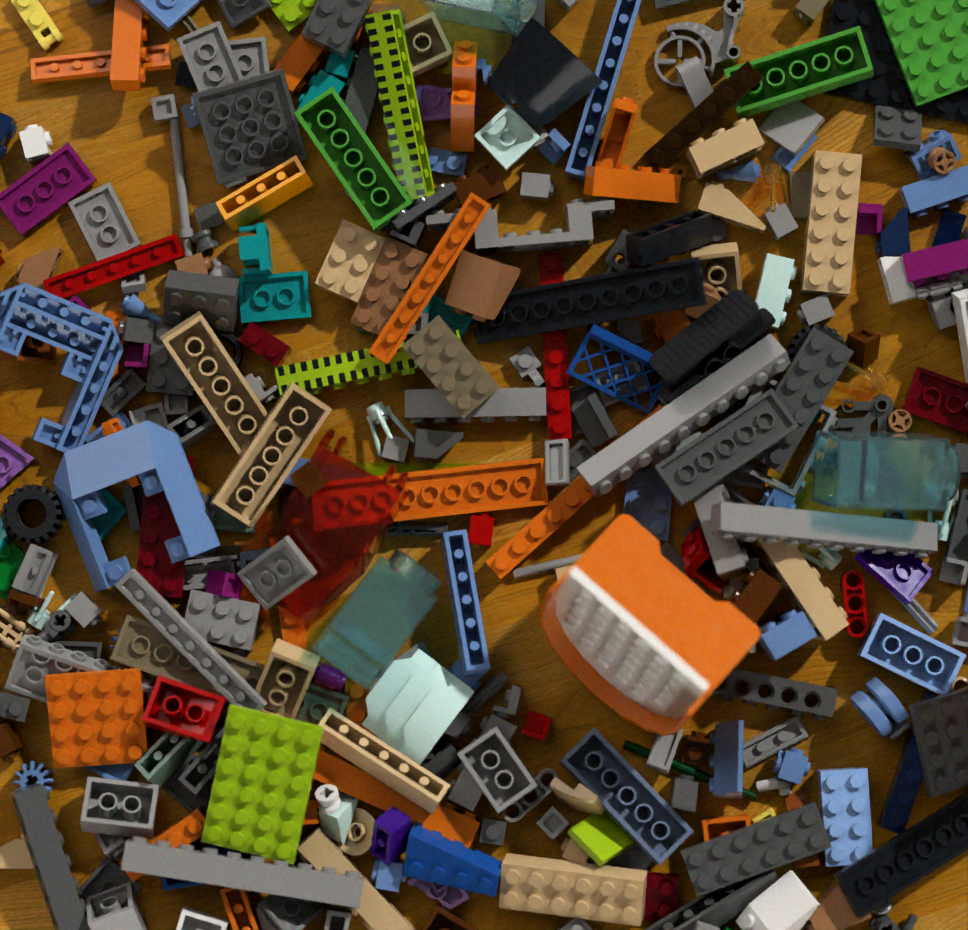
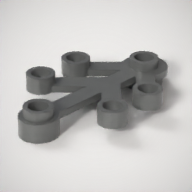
(863, 424)

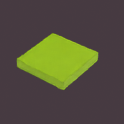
(600, 838)

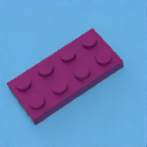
(45, 189)

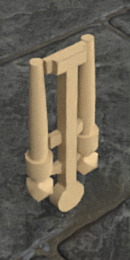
(20, 625)

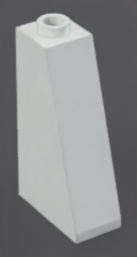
(895, 282)

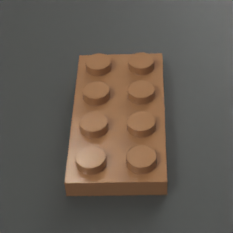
(387, 285)

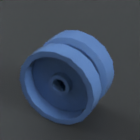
(876, 708)

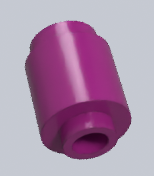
(329, 677)

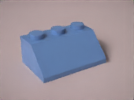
(727, 760)

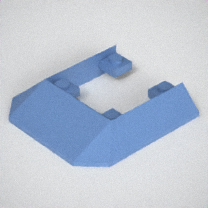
(90, 358)
(161, 466)

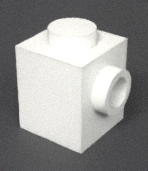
(35, 142)

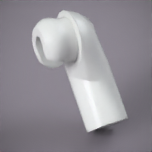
(774, 783)

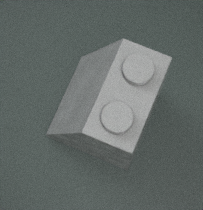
(114, 915)

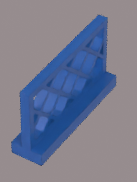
(624, 347)

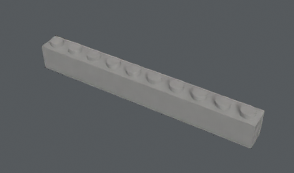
(684, 415)
(823, 528)
(242, 873)

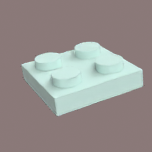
(507, 137)

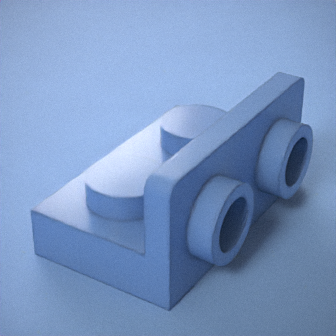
(918, 159)

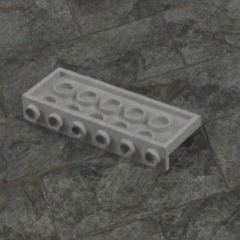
(38, 658)

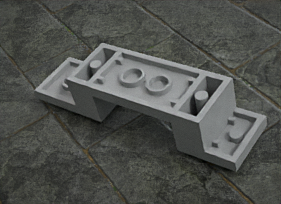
(578, 234)

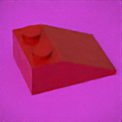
(183, 710)

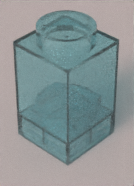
(884, 470)
(379, 618)

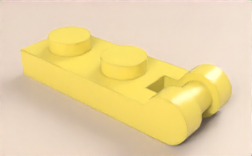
(38, 21)

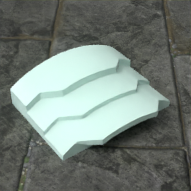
(415, 704)

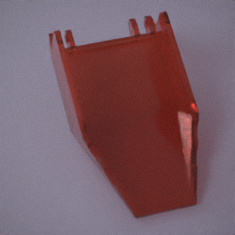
(338, 526)

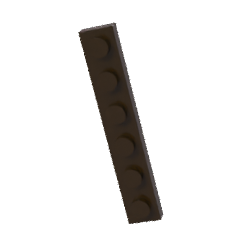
(703, 116)

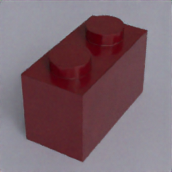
(265, 344)

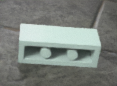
(774, 285)

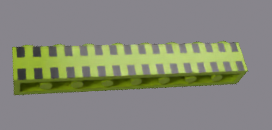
(399, 103)
(343, 369)

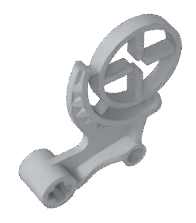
(719, 42)

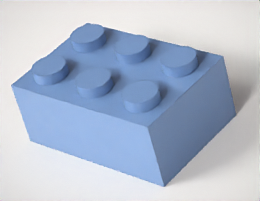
(785, 634)

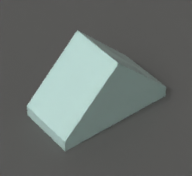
(338, 824)

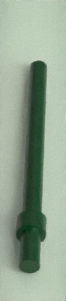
(682, 767)

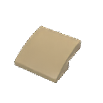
(578, 799)

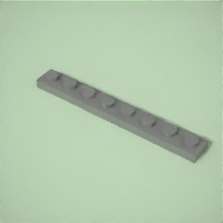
(188, 641)

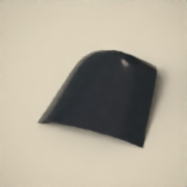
(541, 76)

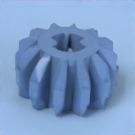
(35, 772)

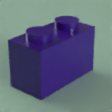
(390, 835)

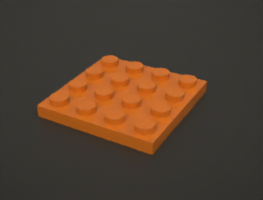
(96, 717)

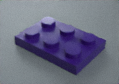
(899, 574)

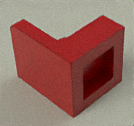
(536, 725)

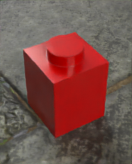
(481, 529)

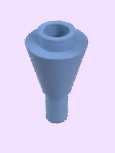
(745, 172)
(135, 307)

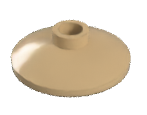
(355, 843)

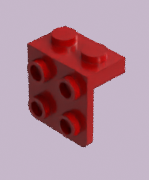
(695, 555)

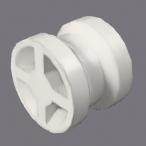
(328, 799)

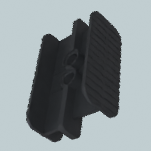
(710, 343)

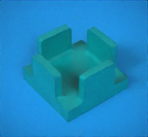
(255, 249)

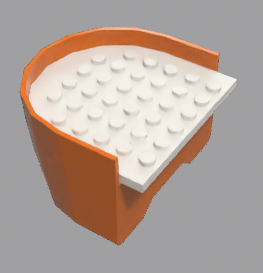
(642, 630)

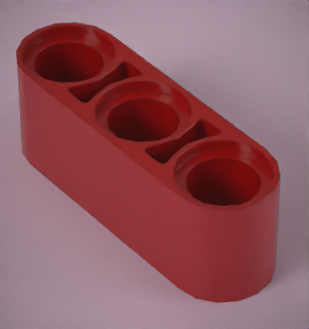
(858, 592)

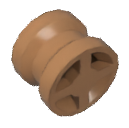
(945, 164)
(902, 419)

